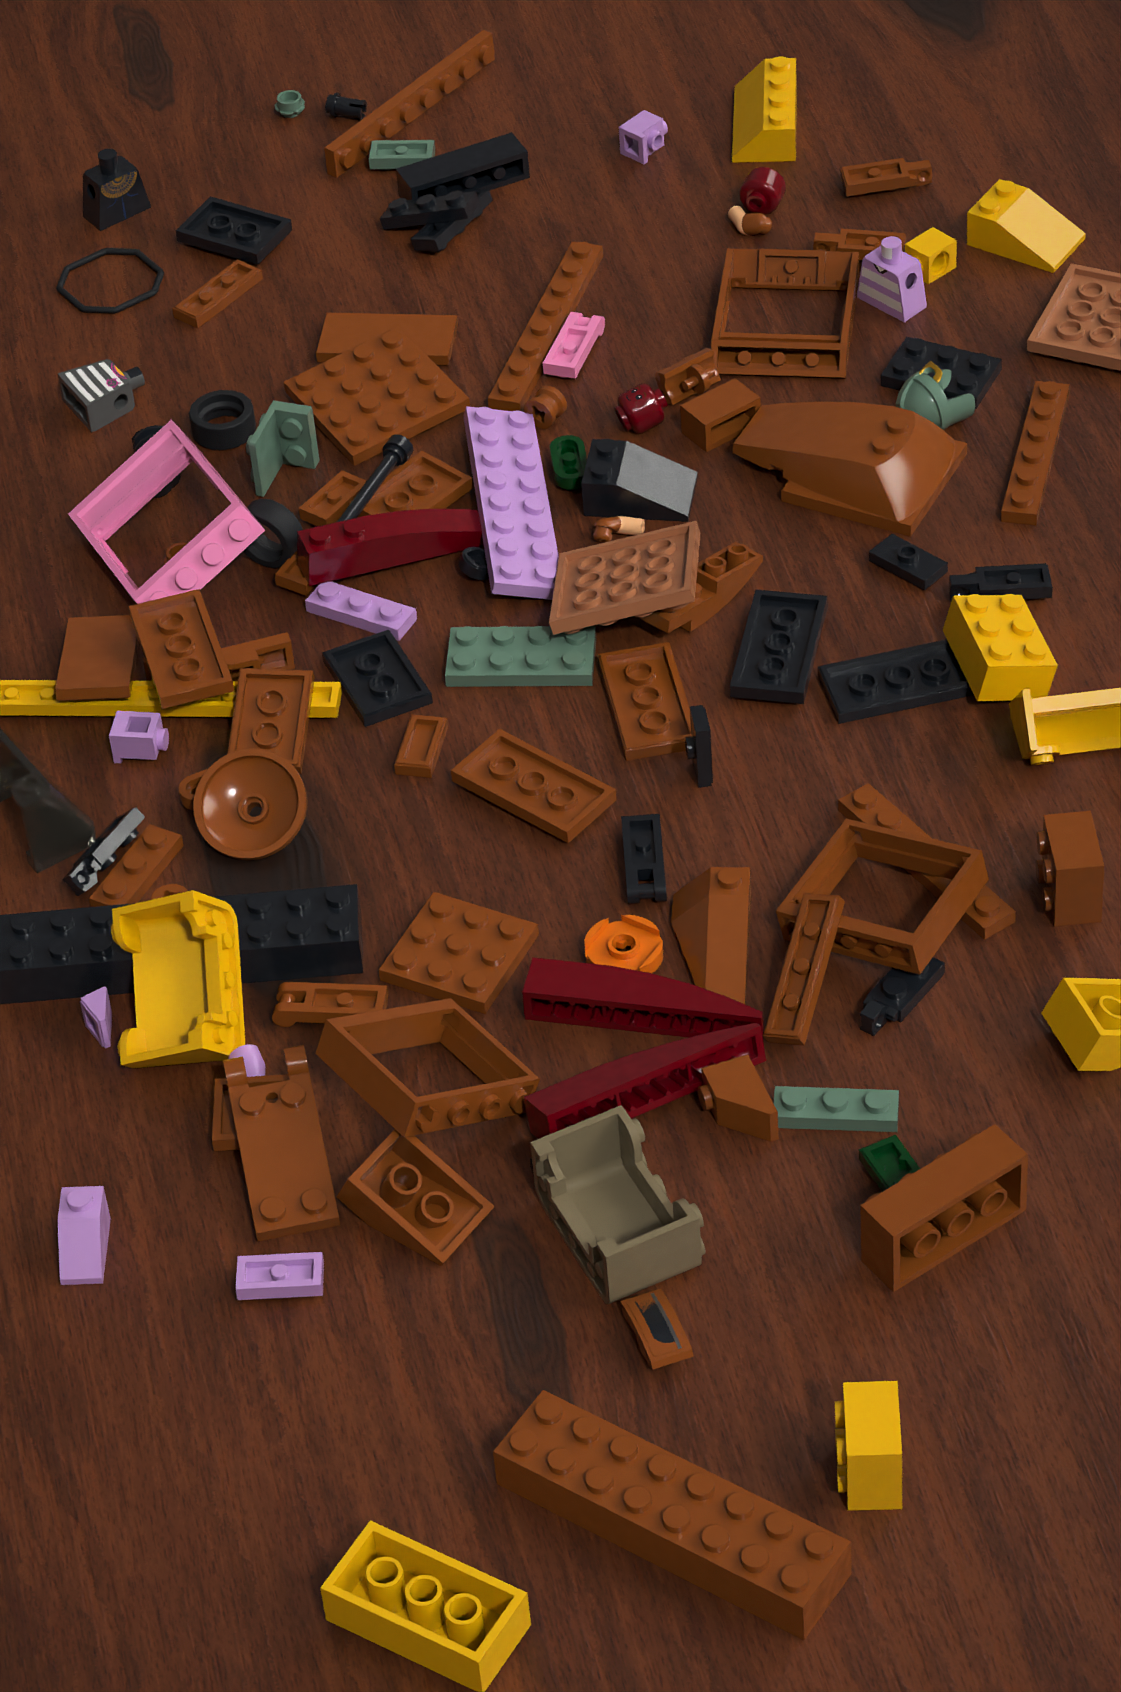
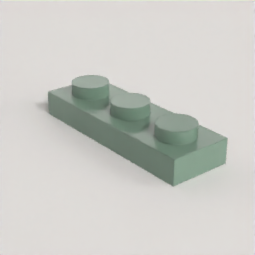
(837, 1108)

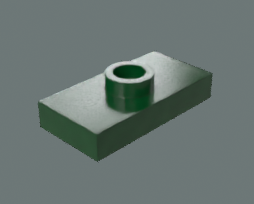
(887, 1161)

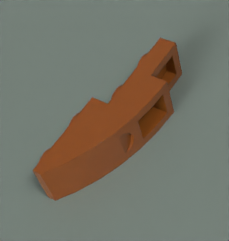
(716, 585)
(263, 653)

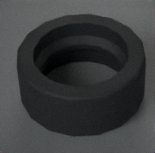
(219, 404)
(283, 524)

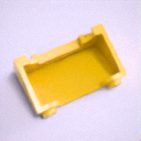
(182, 980)

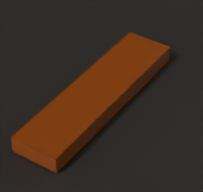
(804, 969)

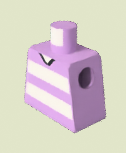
(892, 280)

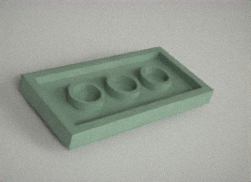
(519, 657)

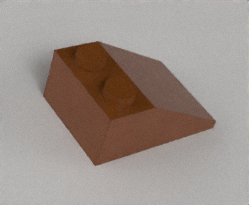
(414, 1198)

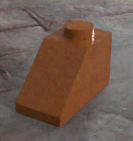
(739, 1098)

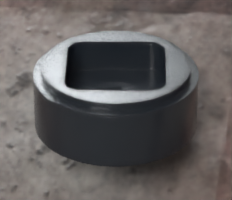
(474, 563)

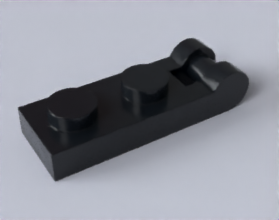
(643, 857)

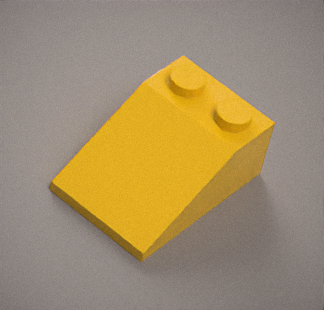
(1021, 227)
(1087, 1021)

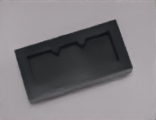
(908, 561)
(699, 746)

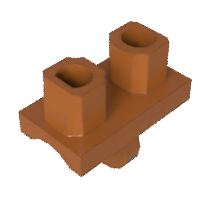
(688, 376)

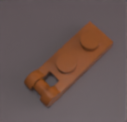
(325, 1001)

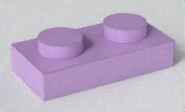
(279, 1276)

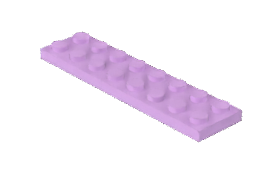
(512, 502)

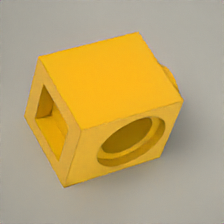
(935, 252)

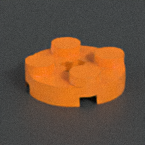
(632, 931)

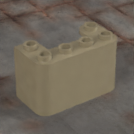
(613, 1207)

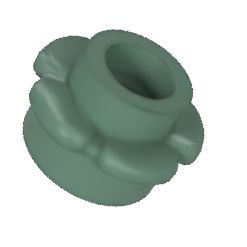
(289, 103)

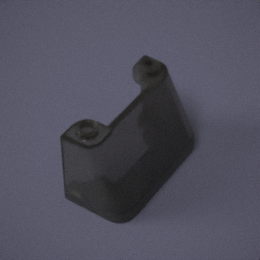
(51, 817)

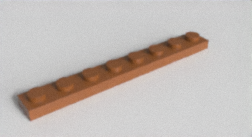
(409, 103)
(557, 302)

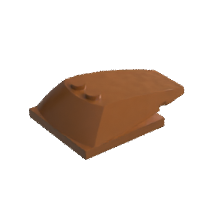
(854, 459)

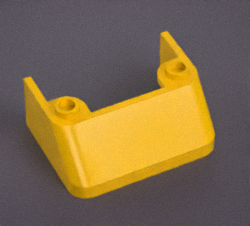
(1066, 723)

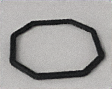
(118, 251)

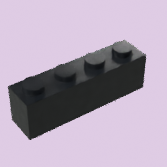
(477, 166)

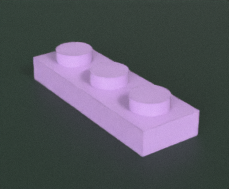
(360, 609)

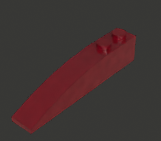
(384, 541)
(627, 1000)
(640, 1079)

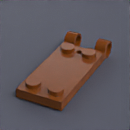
(282, 1150)

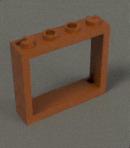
(897, 848)
(352, 1039)

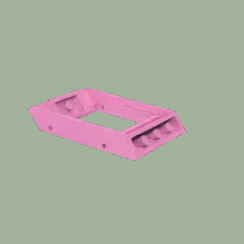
(134, 486)

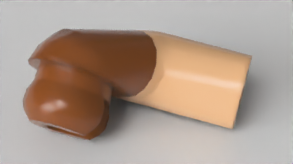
(749, 223)
(619, 524)

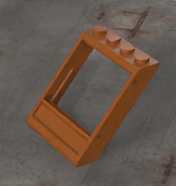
(785, 353)

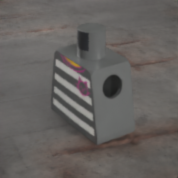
(99, 392)

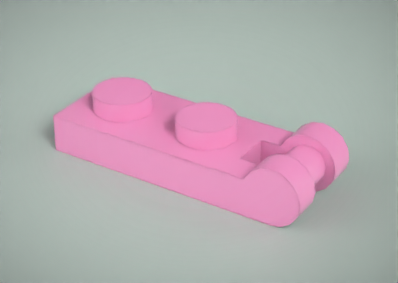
(573, 345)

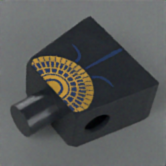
(112, 191)

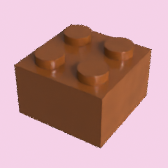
(1070, 868)

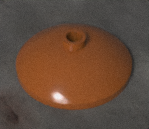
(238, 785)

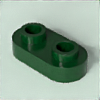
(568, 461)

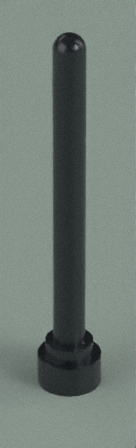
(395, 453)

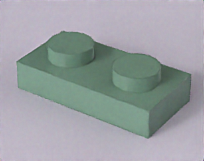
(399, 153)

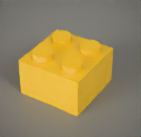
(869, 1445)

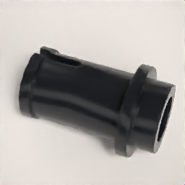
(345, 106)

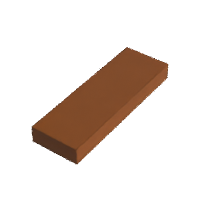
(217, 293)

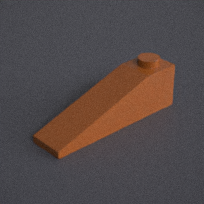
(714, 929)

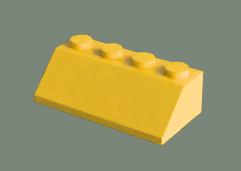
(766, 113)

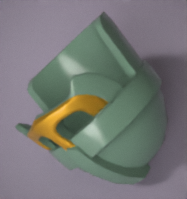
(927, 397)

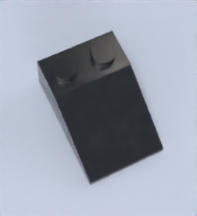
(635, 483)

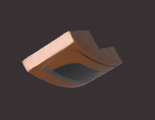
(657, 1329)

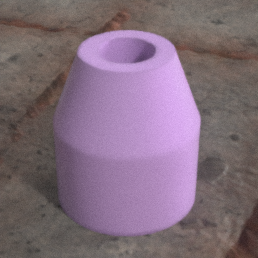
(252, 1059)

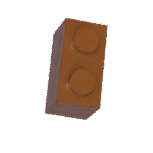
(719, 414)

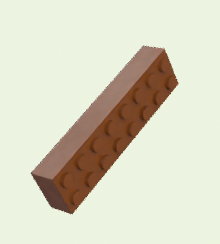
(674, 1514)

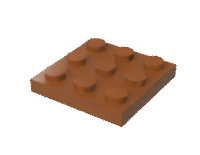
(459, 952)

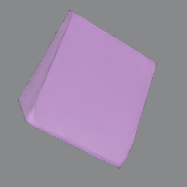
(98, 1015)

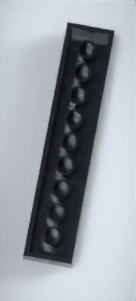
(278, 932)

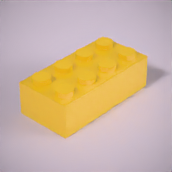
(426, 1606)

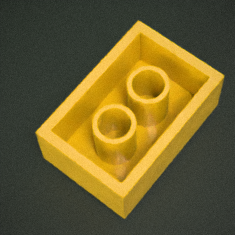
(999, 646)

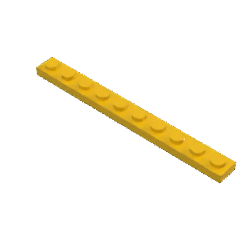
(39, 699)

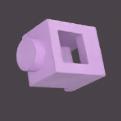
(642, 136)
(137, 736)

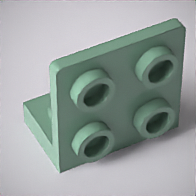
(283, 437)

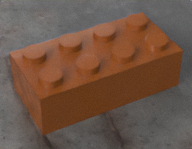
(943, 1207)

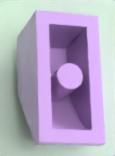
(83, 1235)

